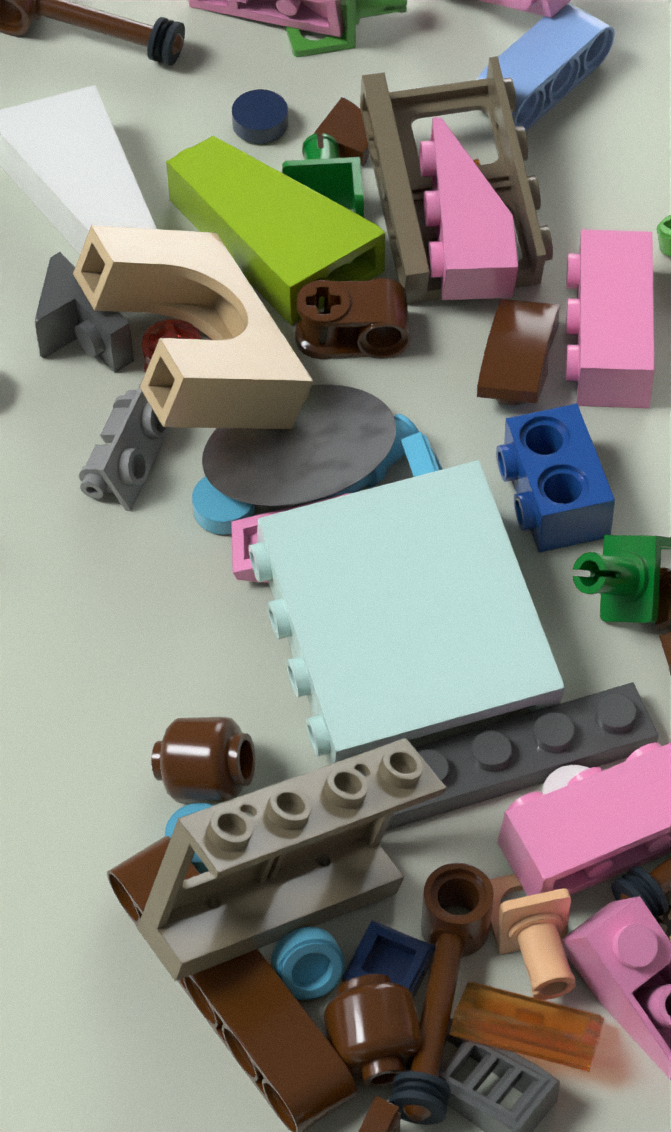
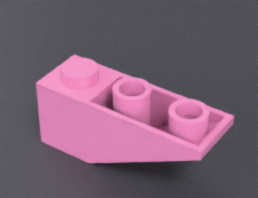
(473, 225)
(629, 972)

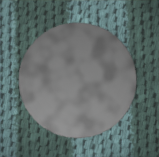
(330, 447)

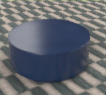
(260, 116)

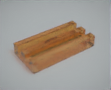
(527, 1026)

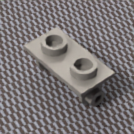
(126, 462)

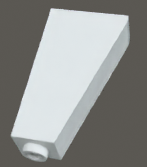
(71, 164)

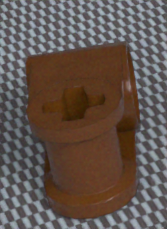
(359, 319)

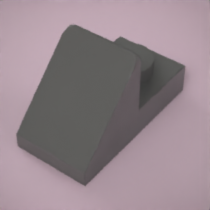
(68, 315)

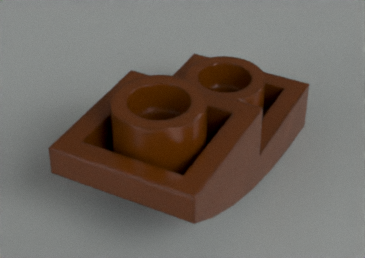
(518, 351)

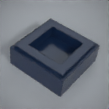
(391, 954)

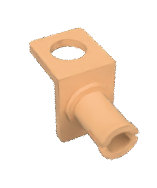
(536, 928)

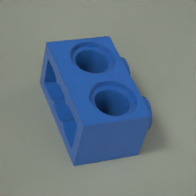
(552, 464)

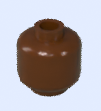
(204, 760)
(373, 1028)

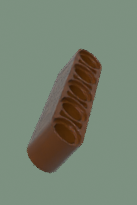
(252, 1015)

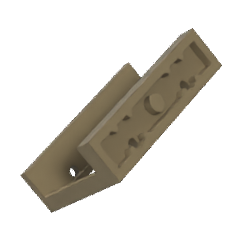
(401, 188)
(289, 866)

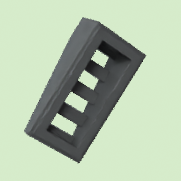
(537, 1087)

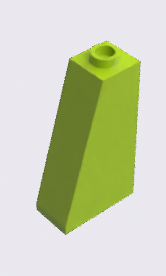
(272, 223)

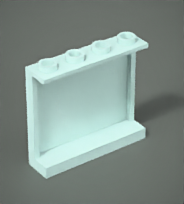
(403, 611)

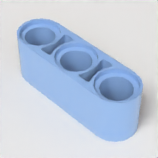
(553, 60)

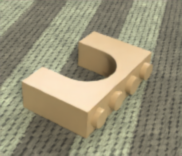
(234, 380)

